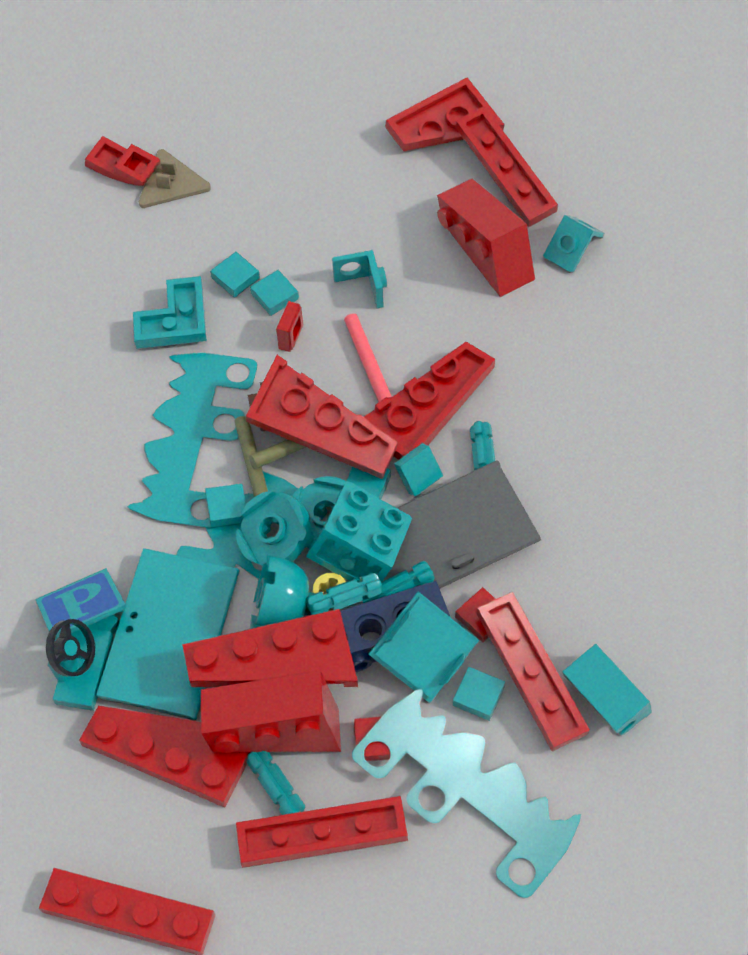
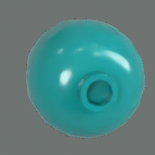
(280, 592)

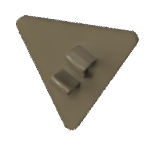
(171, 182)

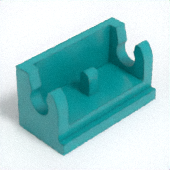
(608, 690)

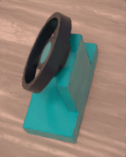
(77, 662)

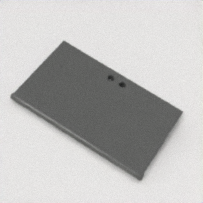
(465, 522)

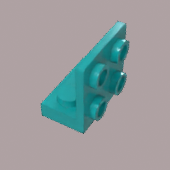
(360, 535)

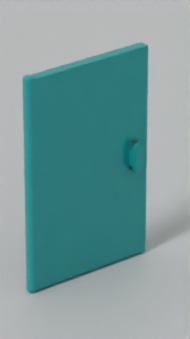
(174, 605)

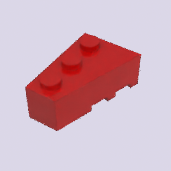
(489, 235)
(272, 716)

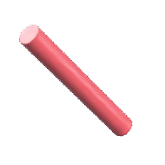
(367, 357)

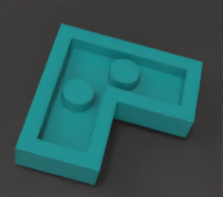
(178, 323)

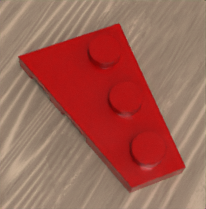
(435, 118)

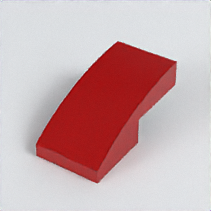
(121, 164)

